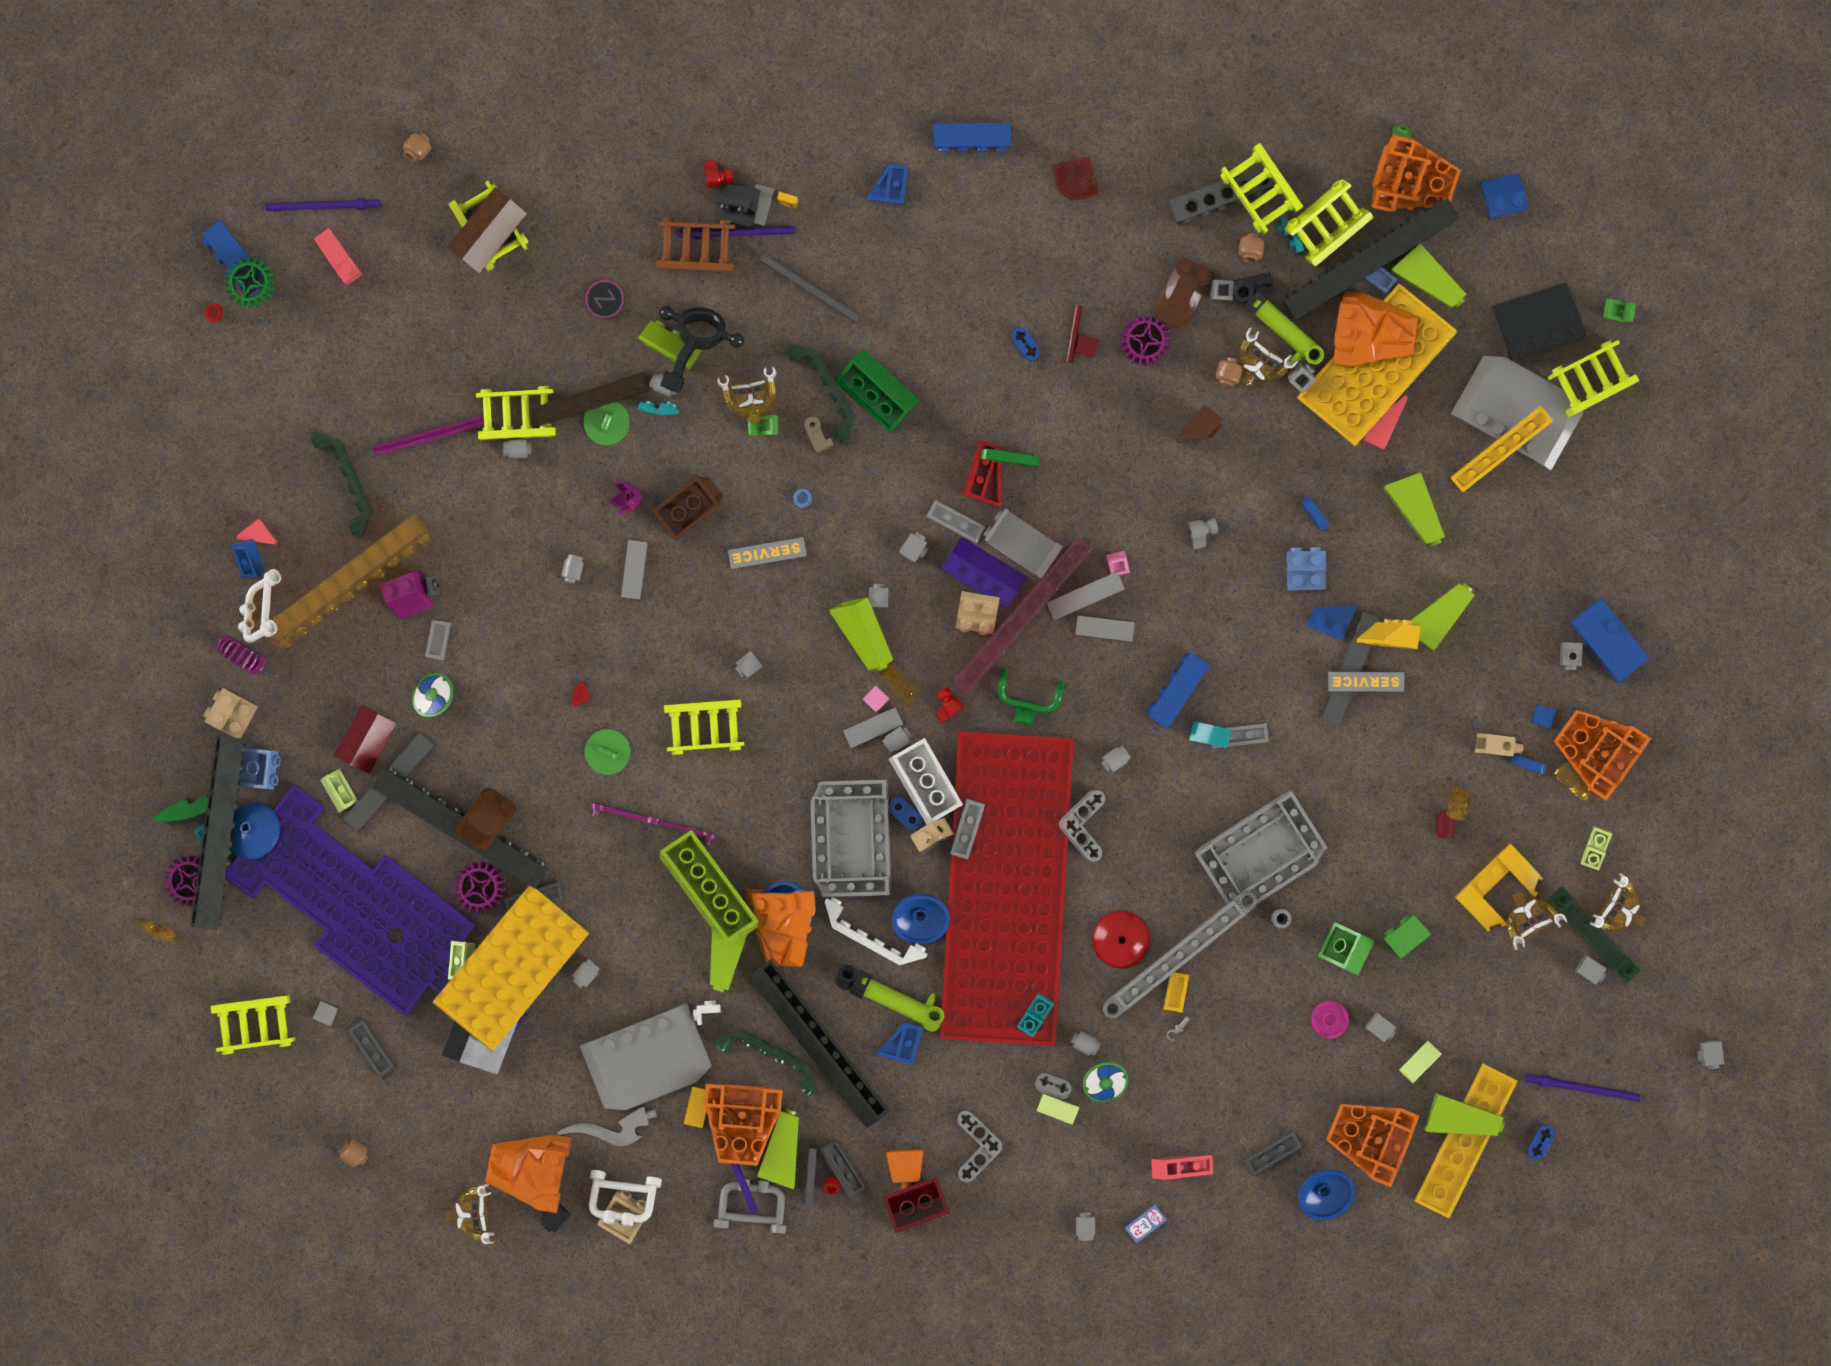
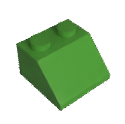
(1406, 935)
(1346, 948)

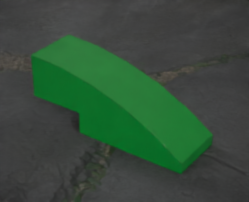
(183, 810)

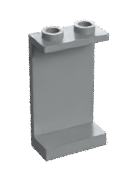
(1022, 543)

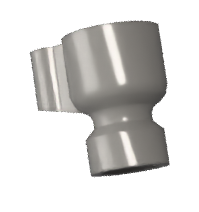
(1200, 530)

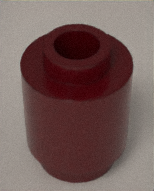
(1444, 825)

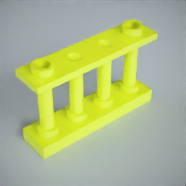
(1280, 187)
(459, 211)
(1344, 230)
(1592, 396)
(507, 431)
(712, 709)
(241, 1009)

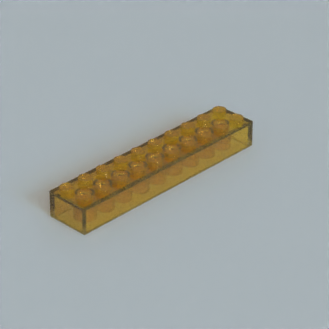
(349, 579)

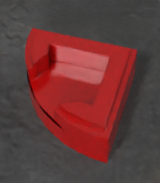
(580, 694)

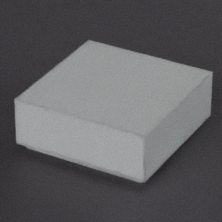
(325, 1013)

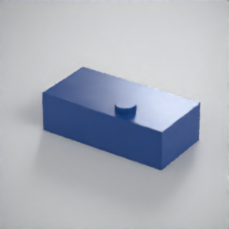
(1608, 640)

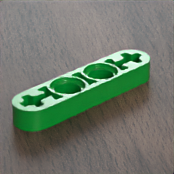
(1010, 458)

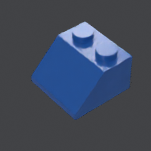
(1504, 196)

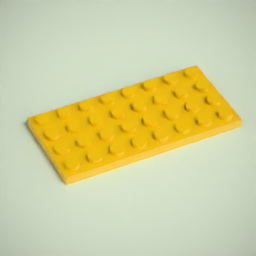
(1358, 396)
(510, 968)

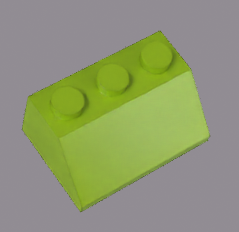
(665, 342)

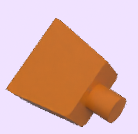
(905, 1166)

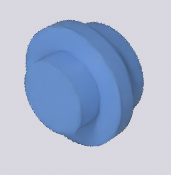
(802, 498)

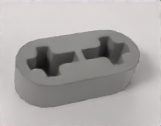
(1053, 1086)

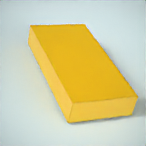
(787, 200)
(1176, 992)
(696, 1109)

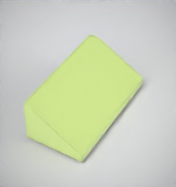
(339, 790)
(459, 955)
(1058, 1108)

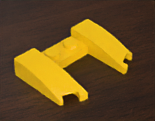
(1506, 861)

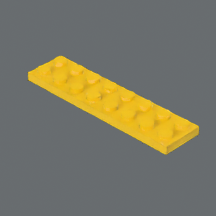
(1462, 1151)

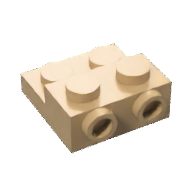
(977, 613)
(230, 713)
(622, 1203)

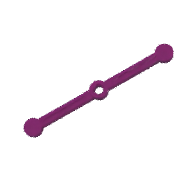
(598, 808)

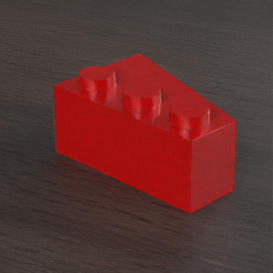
(984, 477)

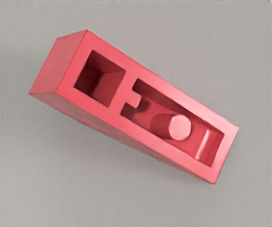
(337, 256)
(1381, 432)
(1181, 1166)

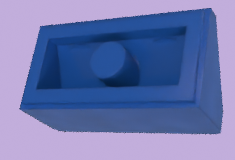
(248, 558)

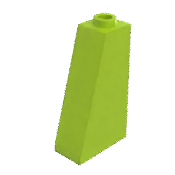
(1429, 277)
(1415, 504)
(1442, 614)
(863, 632)
(724, 962)
(1461, 1118)
(781, 1153)

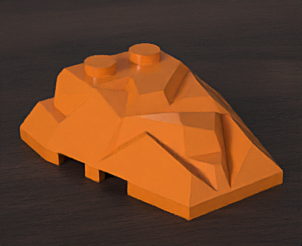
(1411, 176)
(1372, 330)
(1600, 750)
(782, 924)
(741, 1120)
(1373, 1138)
(530, 1169)

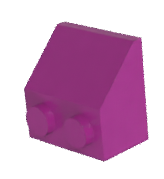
(407, 594)

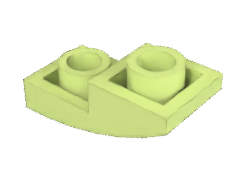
(1596, 848)
(1420, 1062)

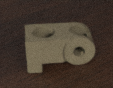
(813, 429)

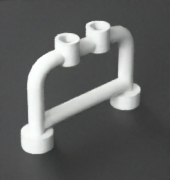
(267, 626)
(627, 1218)

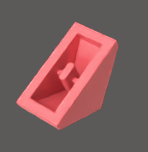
(258, 532)

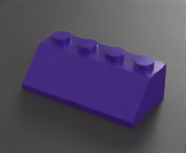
(983, 572)

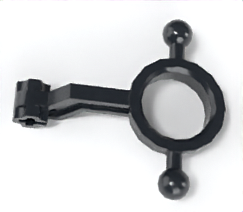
(675, 381)

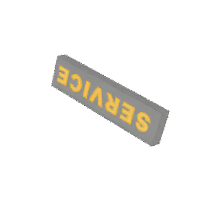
(767, 553)
(1366, 681)

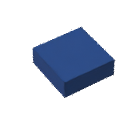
(1543, 716)

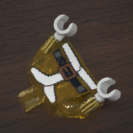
(1261, 361)
(750, 398)
(1620, 908)
(1530, 917)
(472, 1214)

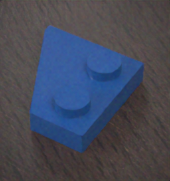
(890, 186)
(1332, 620)
(902, 1044)

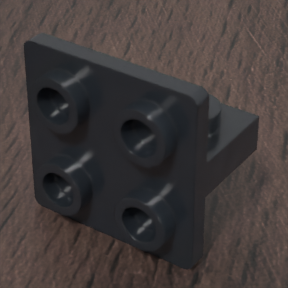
(738, 204)

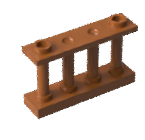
(704, 262)

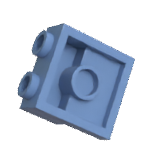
(1306, 569)
(259, 768)

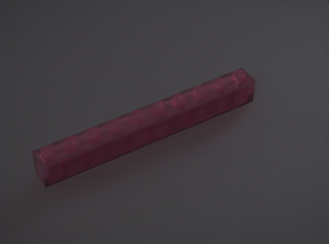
(1022, 615)

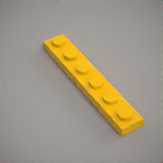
(1501, 448)

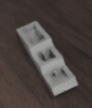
(1085, 596)

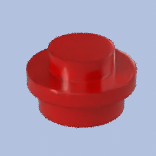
(214, 312)
(831, 1185)

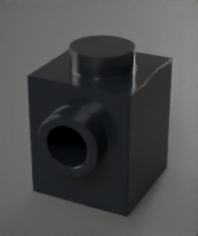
(553, 1221)

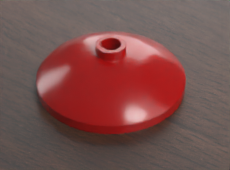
(1117, 925)

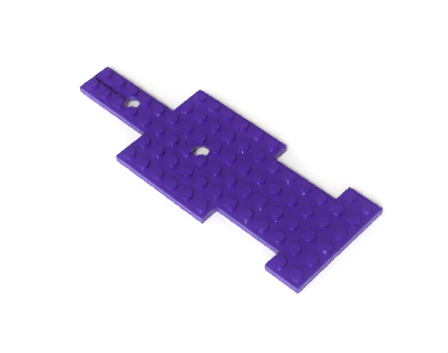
(358, 906)

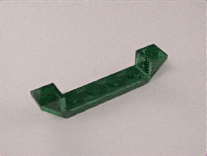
(800, 353)
(360, 523)
(1594, 936)
(808, 1082)

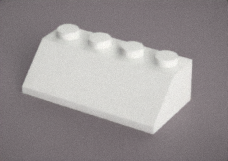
(925, 781)

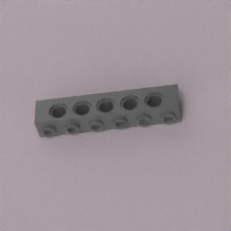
(1183, 216)

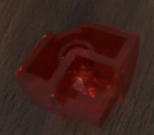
(1075, 179)

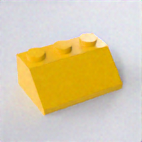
(1392, 634)

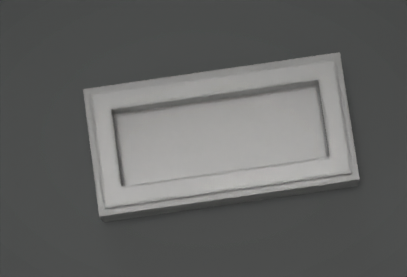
(764, 204)
(438, 639)

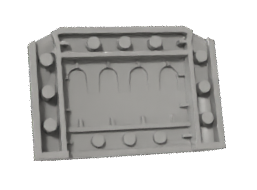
(1506, 393)
(851, 838)
(1263, 851)
(647, 1059)

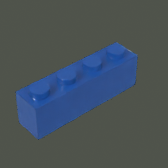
(972, 136)
(228, 251)
(1178, 690)

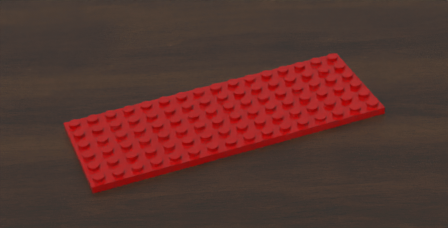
(1009, 890)

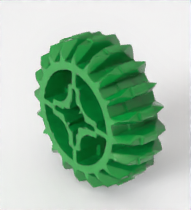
(251, 274)

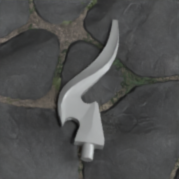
(625, 1137)

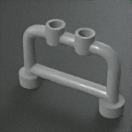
(762, 1187)

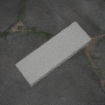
(956, 521)
(634, 569)
(1104, 628)
(873, 727)
(1247, 735)
(967, 829)

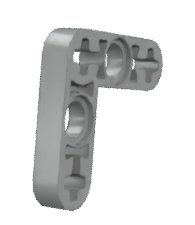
(1078, 821)
(983, 1149)

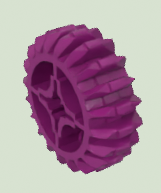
(1153, 342)
(240, 654)
(493, 878)
(175, 890)

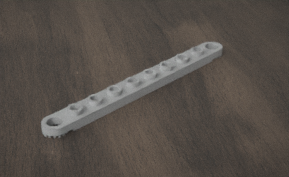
(1179, 954)

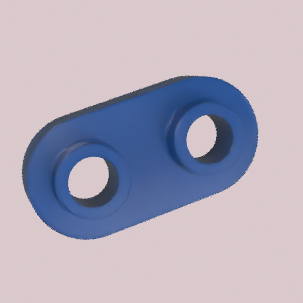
(905, 813)

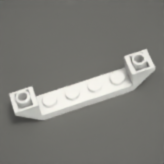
(913, 953)

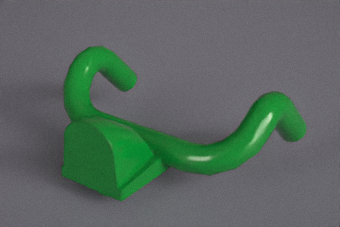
(1025, 710)

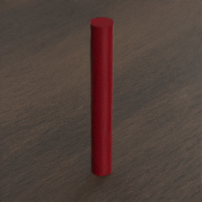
(1073, 333)

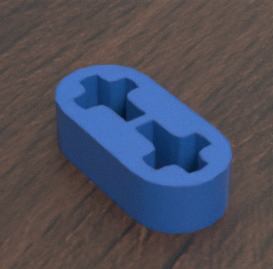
(1029, 340)
(1315, 513)
(1528, 764)
(1536, 1140)

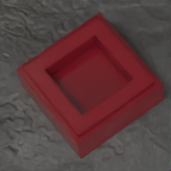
(1086, 346)

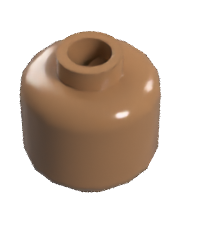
(416, 147)
(1251, 248)
(1229, 372)
(353, 1152)

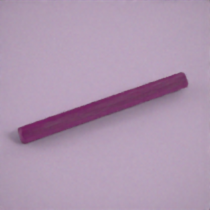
(429, 435)

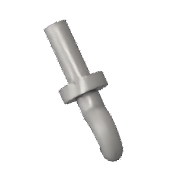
(1178, 1028)

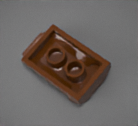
(1182, 292)
(688, 506)
(485, 819)

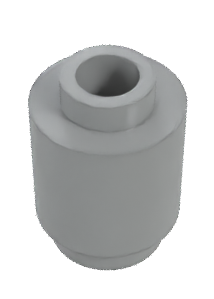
(655, 384)
(517, 448)
(572, 569)
(897, 739)
(1115, 759)
(1287, 918)
(585, 973)
(1085, 1043)
(1085, 1226)

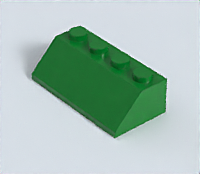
(876, 390)

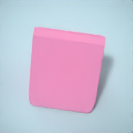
(1118, 563)
(875, 698)

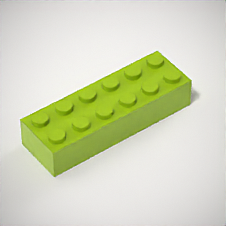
(708, 889)

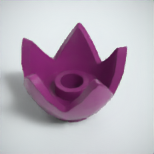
(627, 498)

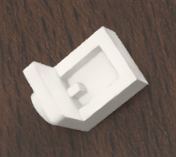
(709, 1007)

